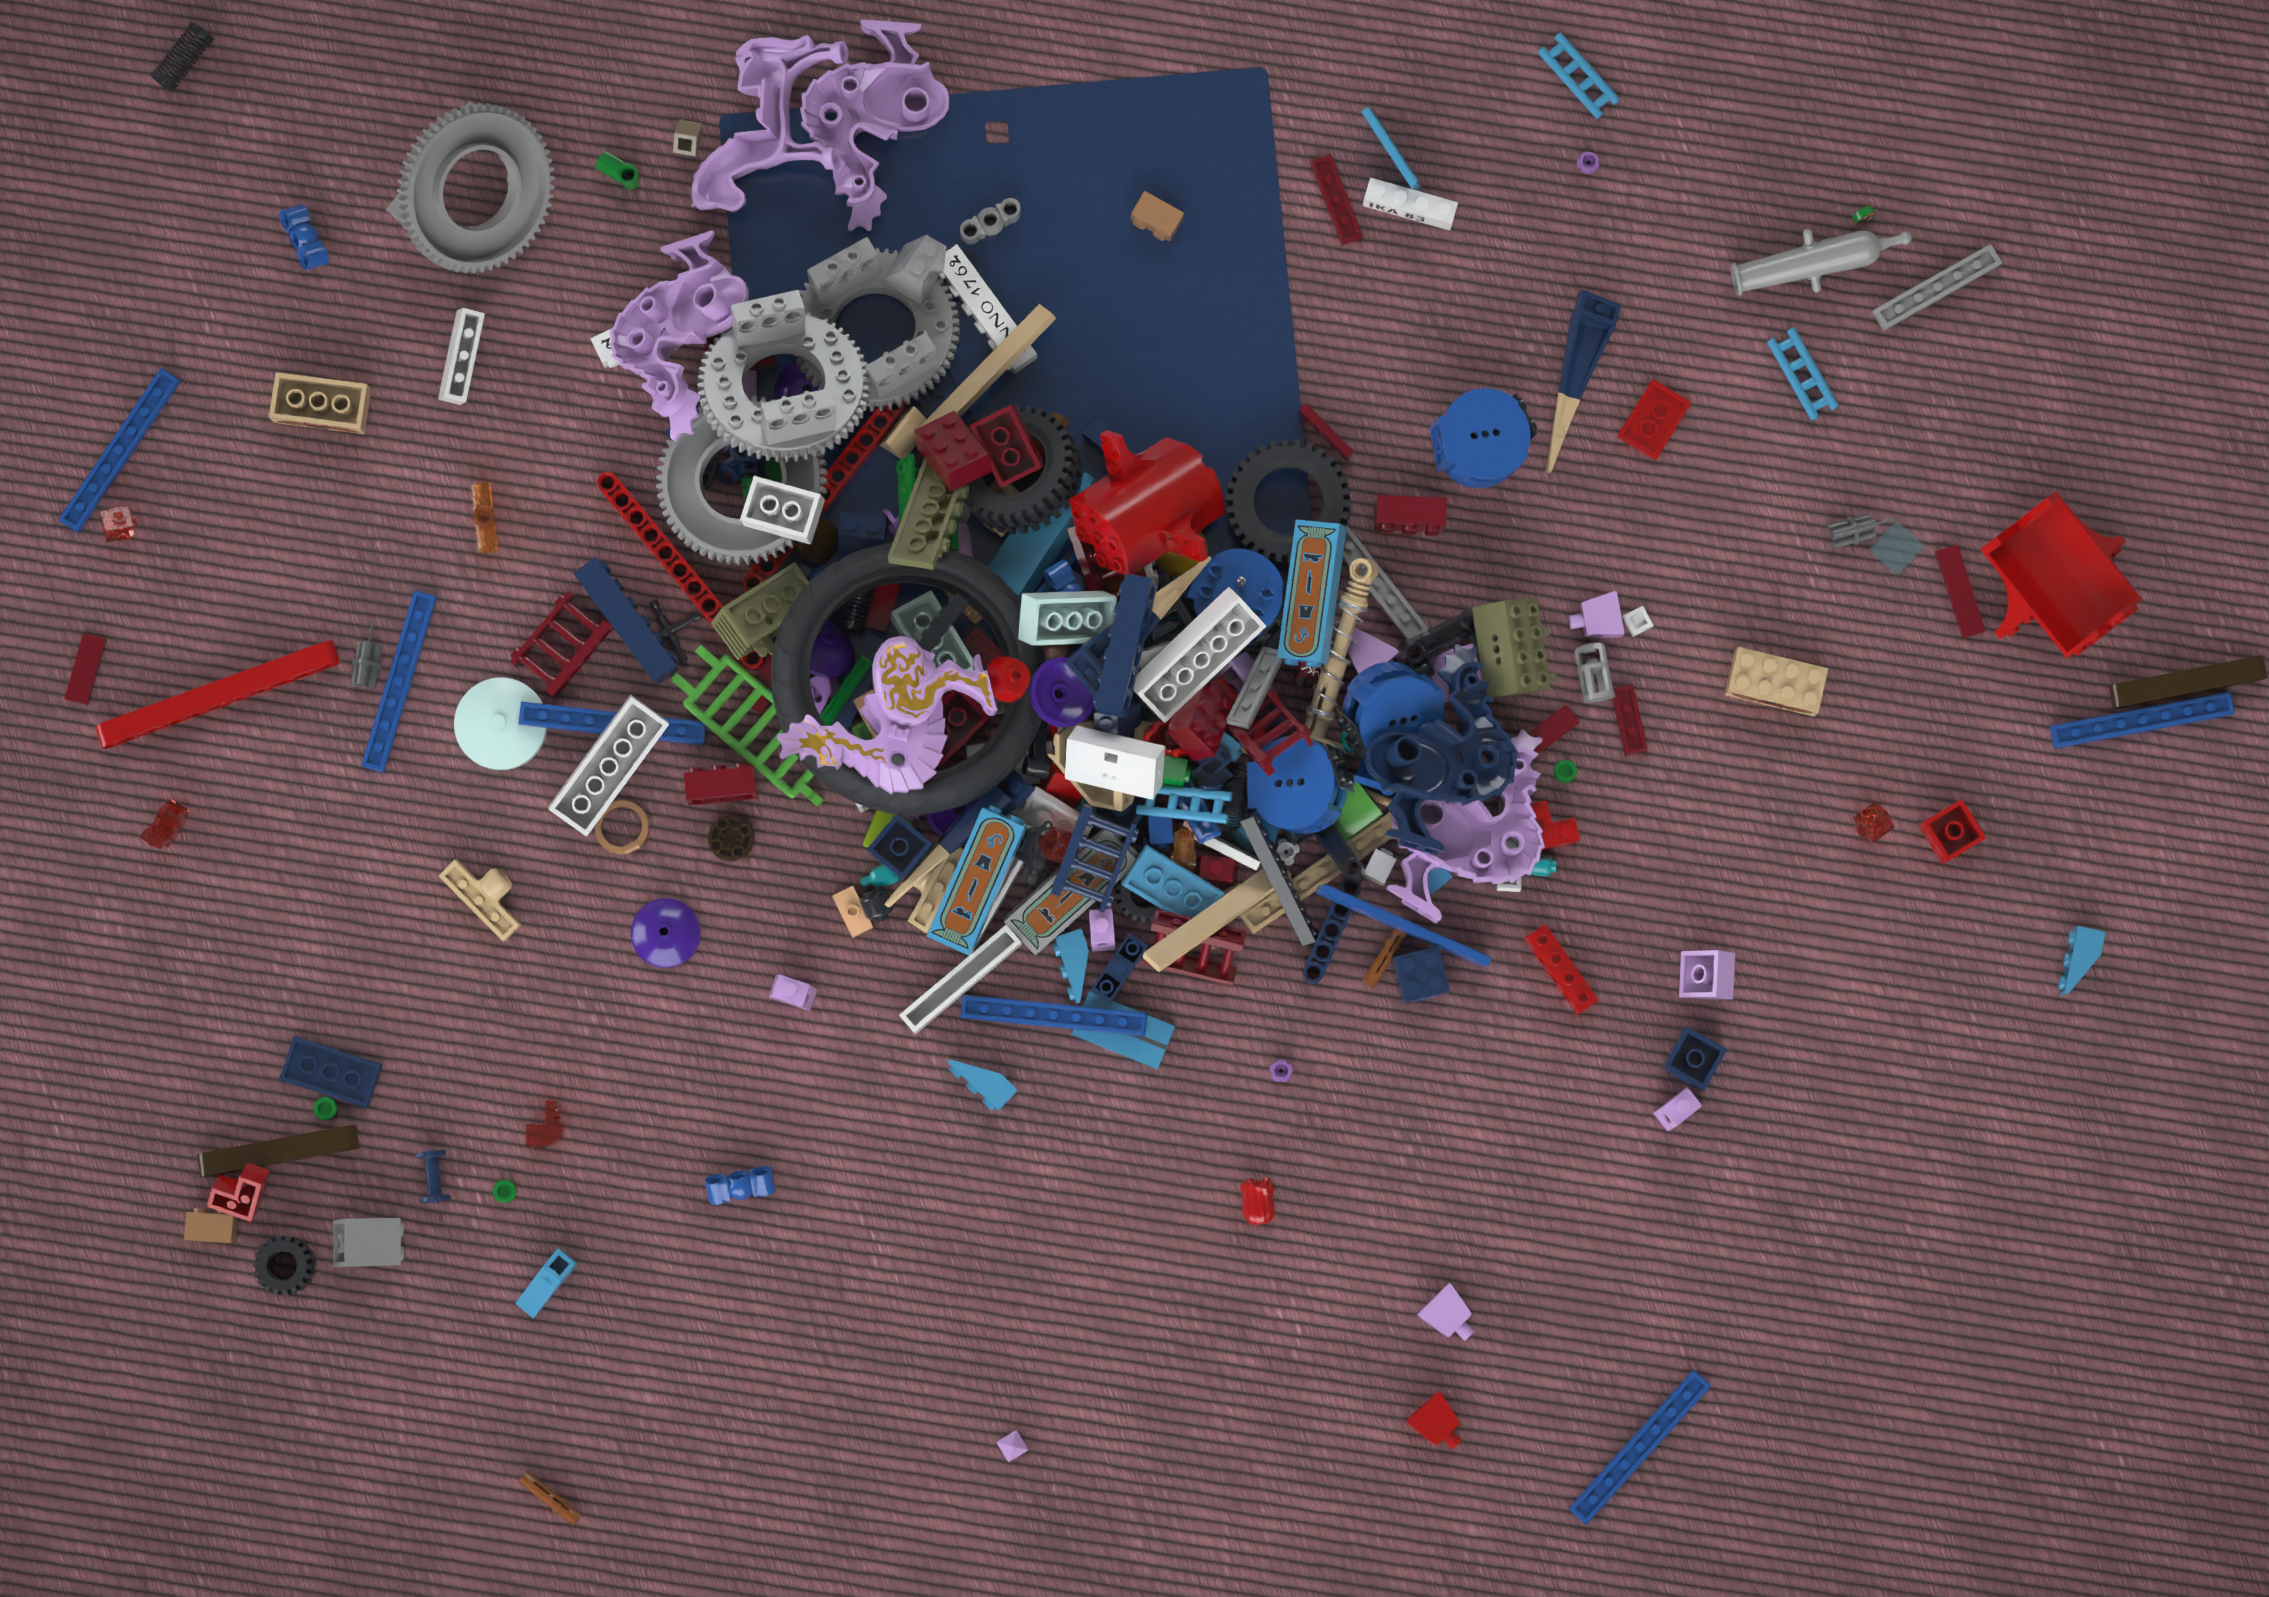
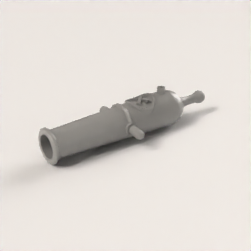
(1813, 260)

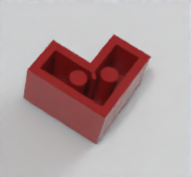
(1556, 833)
(240, 1196)

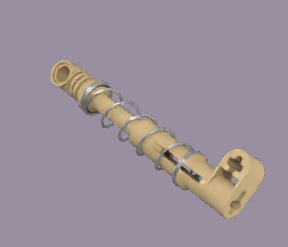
(1320, 711)

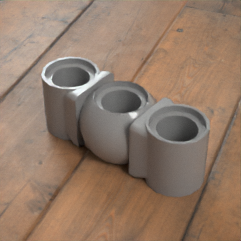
(998, 213)

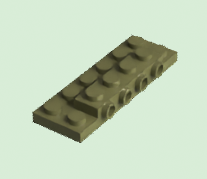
(927, 521)

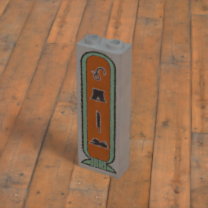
(1046, 915)

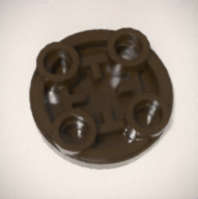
(823, 543)
(731, 838)

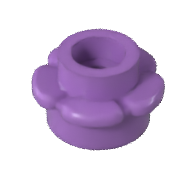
(1588, 156)
(1287, 1070)

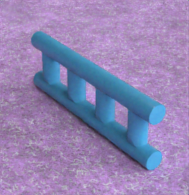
(1579, 61)
(1816, 379)
(1194, 814)

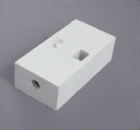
(1114, 762)

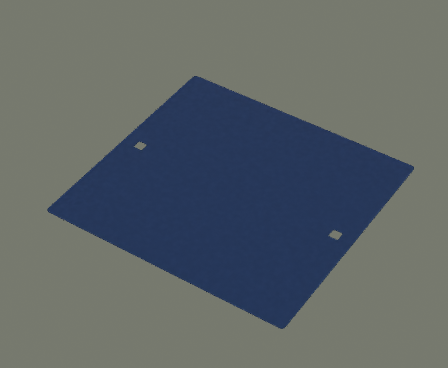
(1146, 330)

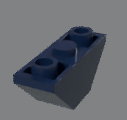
(1119, 968)

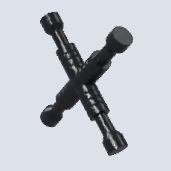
(668, 631)

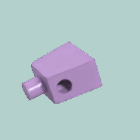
(1599, 617)
(1101, 929)
(793, 992)
(1678, 1108)
(1447, 1313)

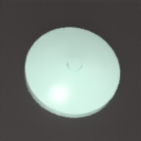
(489, 724)

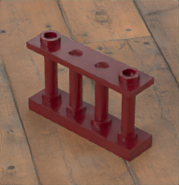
(1092, 572)
(569, 666)
(1255, 747)
(1227, 937)

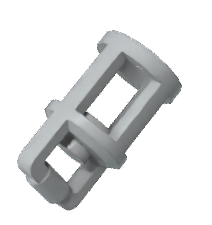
(1593, 666)

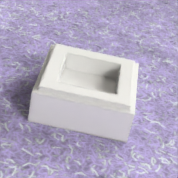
(1637, 621)

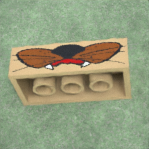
(320, 403)
(1776, 681)

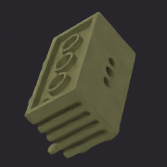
(757, 615)
(1512, 647)

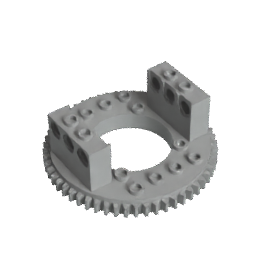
(421, 202)
(907, 368)
(794, 423)
(698, 521)

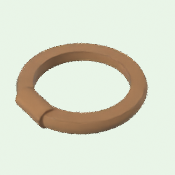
(633, 846)

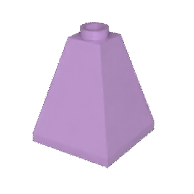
(1370, 651)

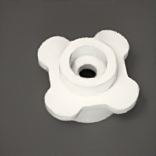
(1292, 850)

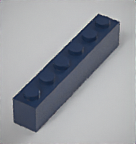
(626, 621)
(1125, 645)

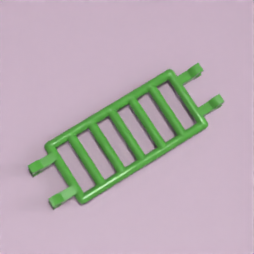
(723, 732)

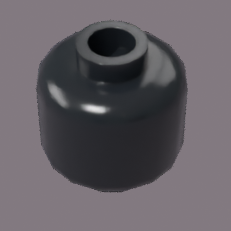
(874, 905)

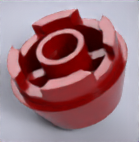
(1008, 678)

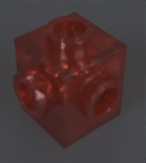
(118, 524)
(1873, 822)
(1055, 844)

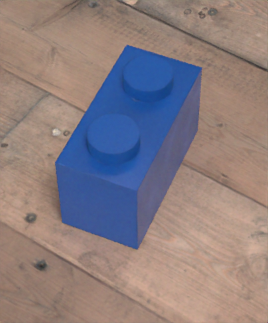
(1160, 833)

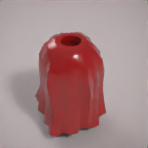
(1258, 1201)

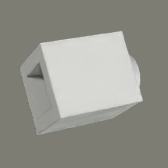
(1379, 866)

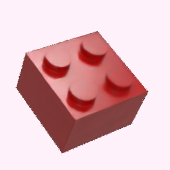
(1952, 831)

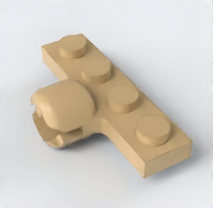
(932, 891)
(483, 896)

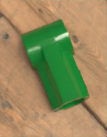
(617, 170)

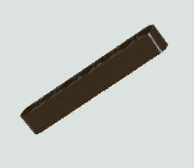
(2188, 682)
(278, 1150)

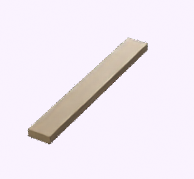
(995, 364)
(1318, 874)
(1209, 921)

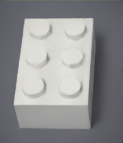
(782, 510)

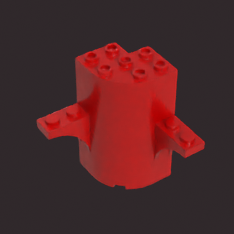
(1147, 504)
(2061, 577)

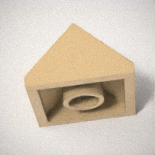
(900, 438)

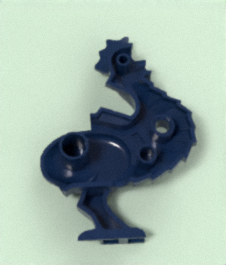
(1441, 761)

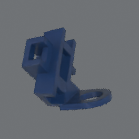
(736, 465)
(1216, 768)

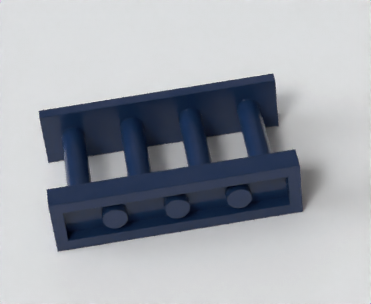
(1070, 861)

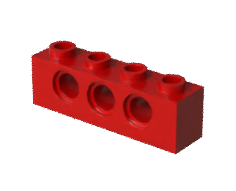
(1561, 969)

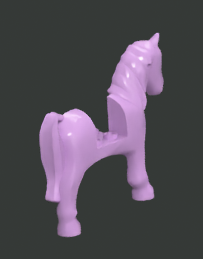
(770, 76)

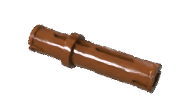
(1372, 976)
(550, 1498)

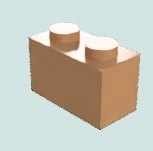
(1156, 217)
(210, 1227)

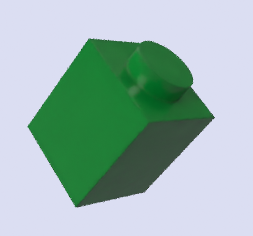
(1175, 771)

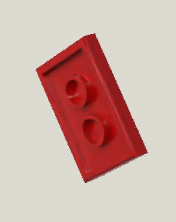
(1654, 419)

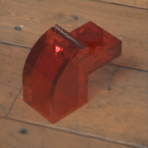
(166, 826)
(546, 1134)

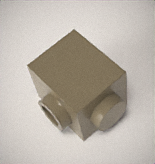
(687, 137)

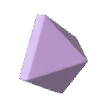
(1012, 1446)

